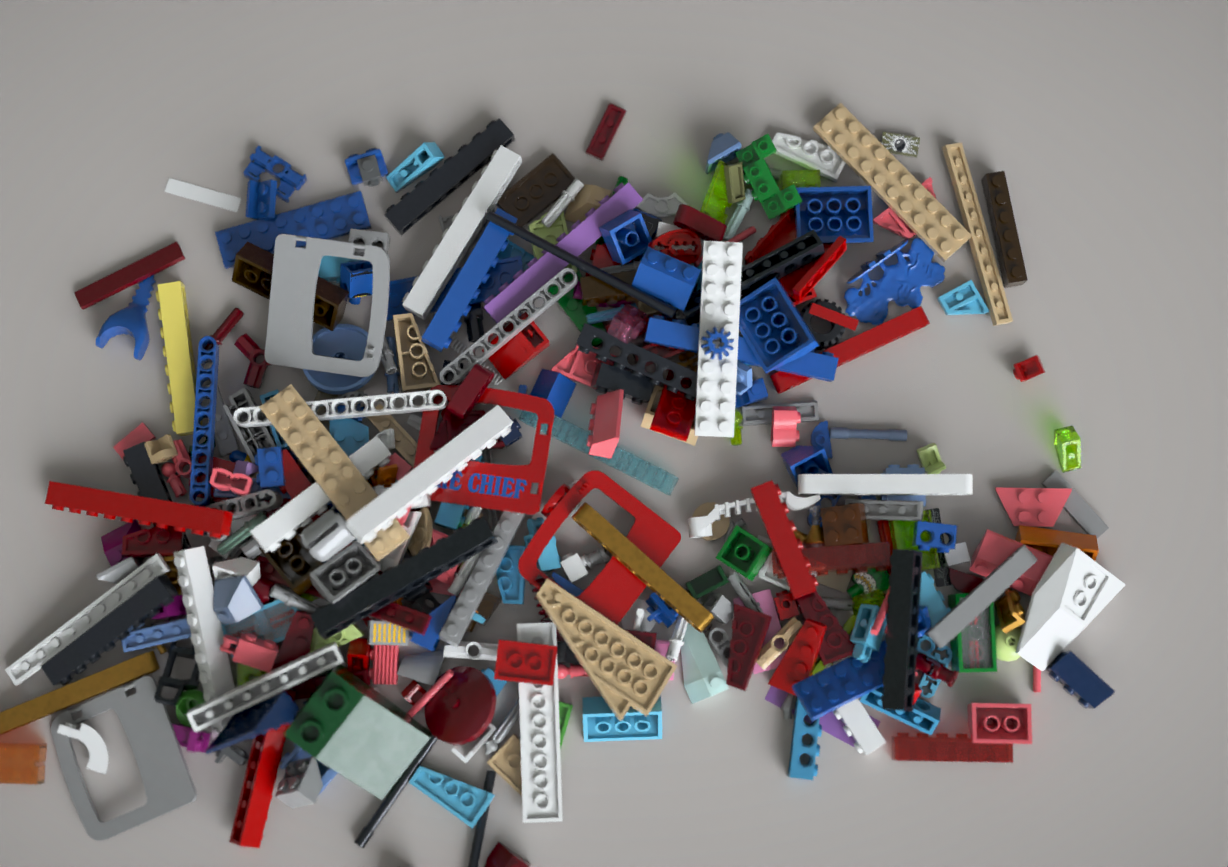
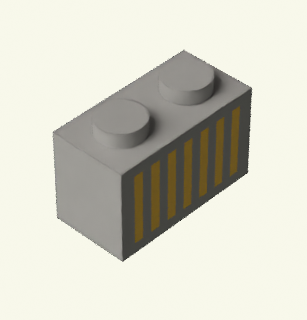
(384, 633)

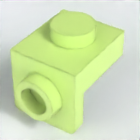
(930, 459)

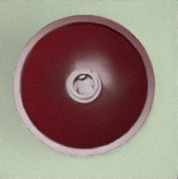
(461, 707)

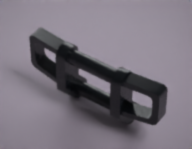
(181, 685)

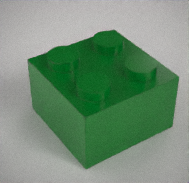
(744, 553)

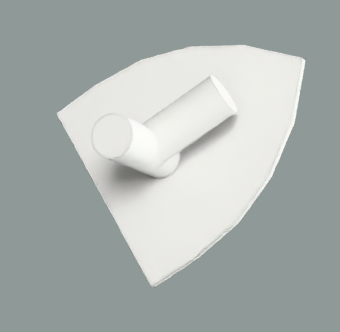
(637, 617)

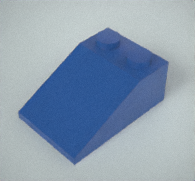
(438, 620)

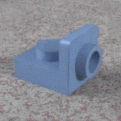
(744, 378)

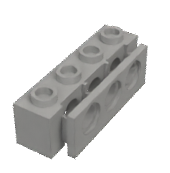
(260, 435)

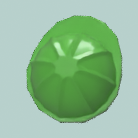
(188, 700)

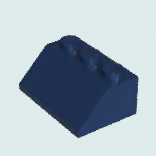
(1079, 680)

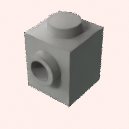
(719, 607)

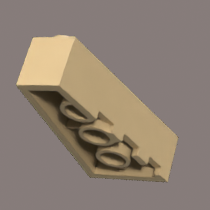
(413, 359)

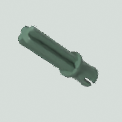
(241, 534)

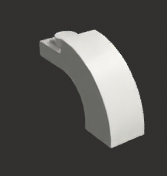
(93, 741)

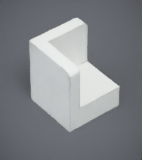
(957, 555)

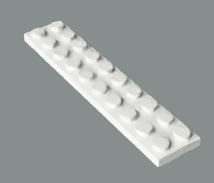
(718, 309)
(540, 736)

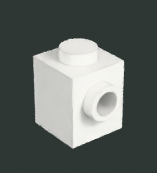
(574, 566)

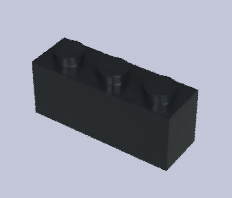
(610, 378)

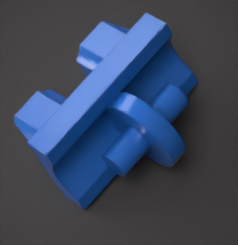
(660, 611)

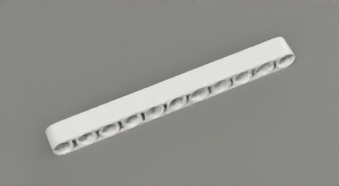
(351, 403)

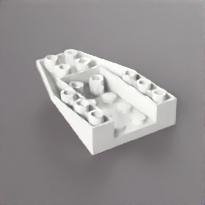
(1064, 604)

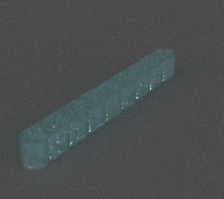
(621, 459)

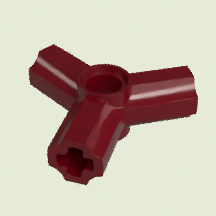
(251, 350)

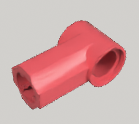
(182, 459)

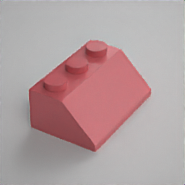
(605, 424)
(1000, 723)

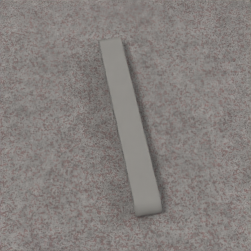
(513, 317)

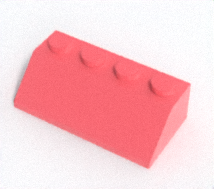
(996, 549)

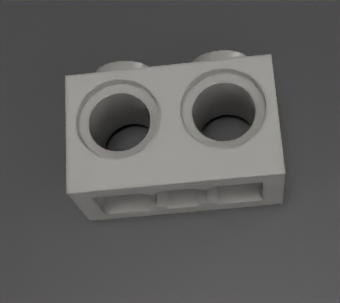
(369, 238)

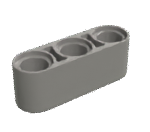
(720, 646)

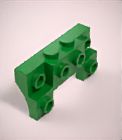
(762, 180)

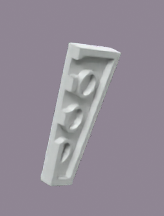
(809, 155)

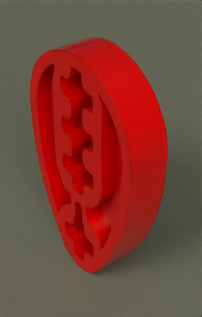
(679, 237)

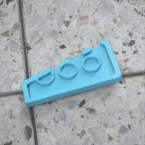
(455, 796)

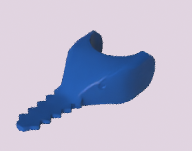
(130, 321)

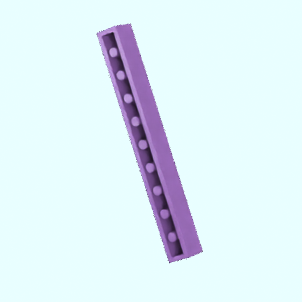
(548, 265)

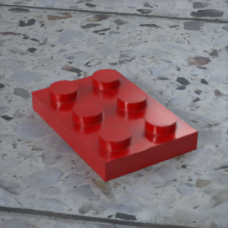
(525, 662)

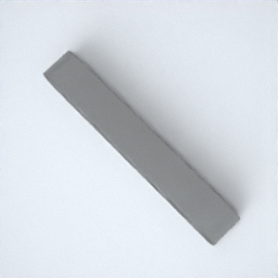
(982, 596)

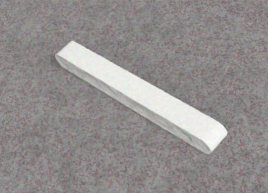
(885, 484)

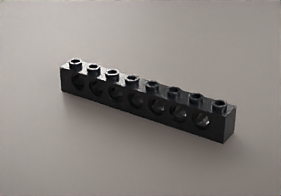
(774, 264)
(585, 345)

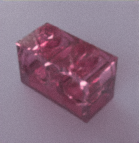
(627, 323)

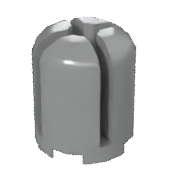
(327, 535)

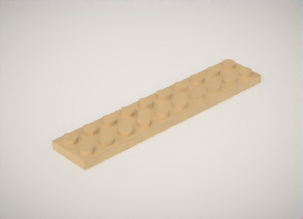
(892, 182)
(328, 464)

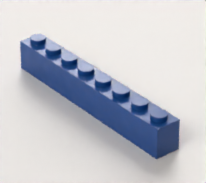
(467, 284)

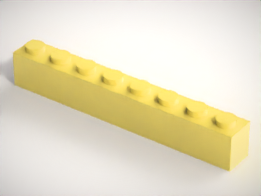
(179, 355)

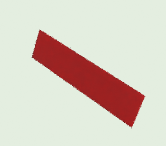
(833, 316)

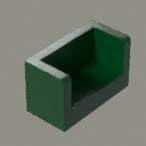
(706, 582)

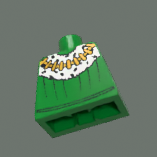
(867, 582)

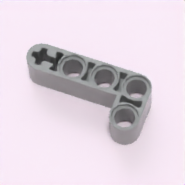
(244, 509)

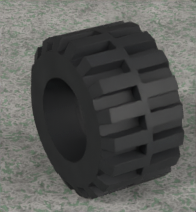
(831, 338)

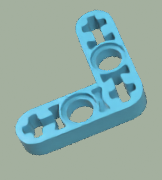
(933, 687)

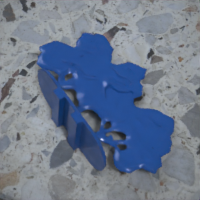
(899, 282)

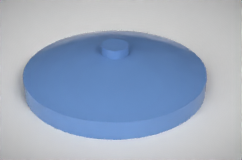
(343, 342)

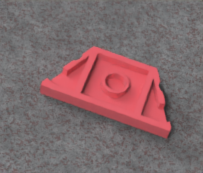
(893, 223)
(579, 366)
(1033, 505)

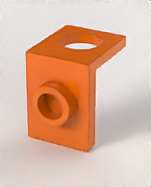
(385, 477)

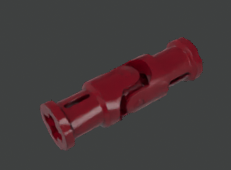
(940, 672)

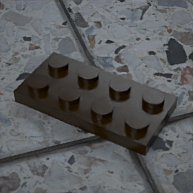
(536, 190)

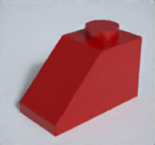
(358, 655)

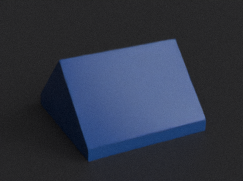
(555, 389)

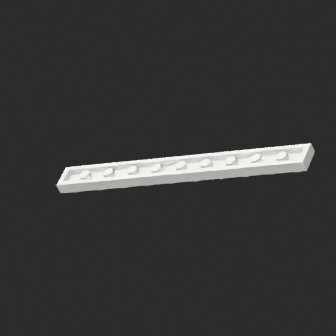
(83, 621)

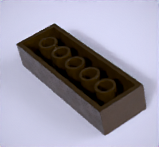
(254, 272)

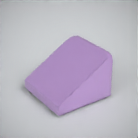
(245, 467)

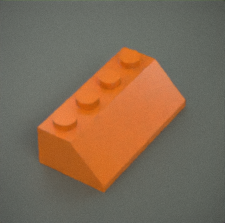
(1050, 540)

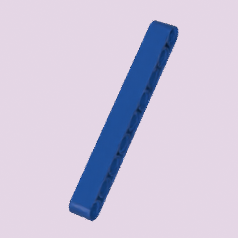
(200, 413)

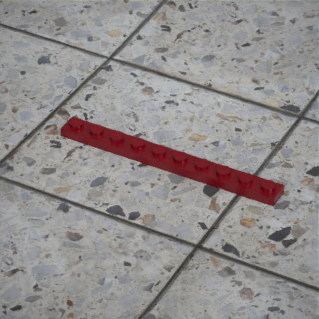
(391, 613)

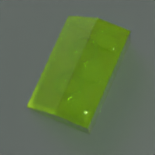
(716, 197)

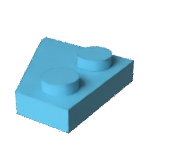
(963, 301)

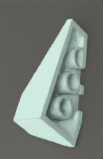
(700, 669)

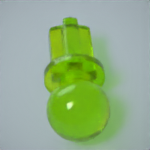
(737, 439)

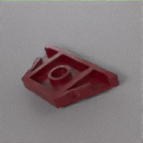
(453, 425)

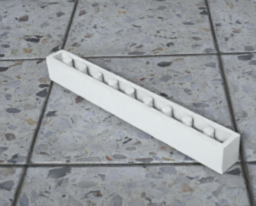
(462, 232)
(429, 474)
(204, 626)

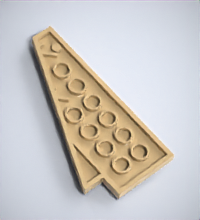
(615, 661)

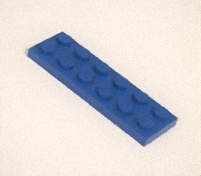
(841, 683)

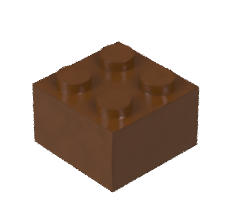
(844, 525)

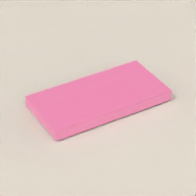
(768, 607)

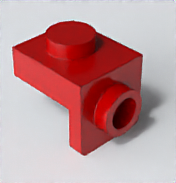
(1028, 369)

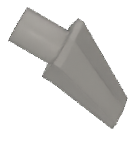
(740, 523)
(788, 705)

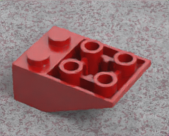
(519, 349)

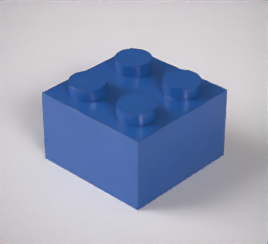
(626, 236)

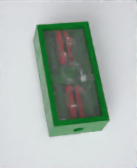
(976, 644)

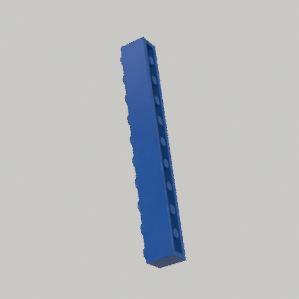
(686, 338)

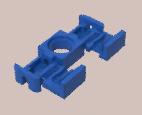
(288, 178)

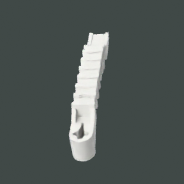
(702, 527)

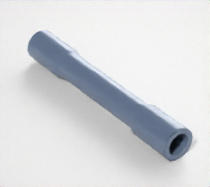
(845, 433)

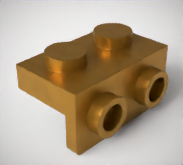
(1010, 611)

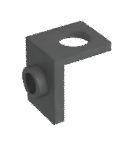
(421, 606)

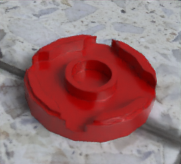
(555, 499)

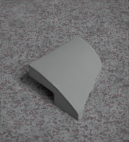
(422, 666)

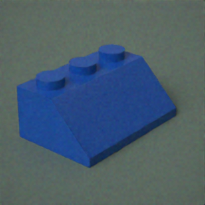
(666, 278)

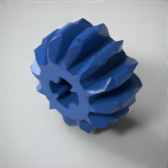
(711, 346)

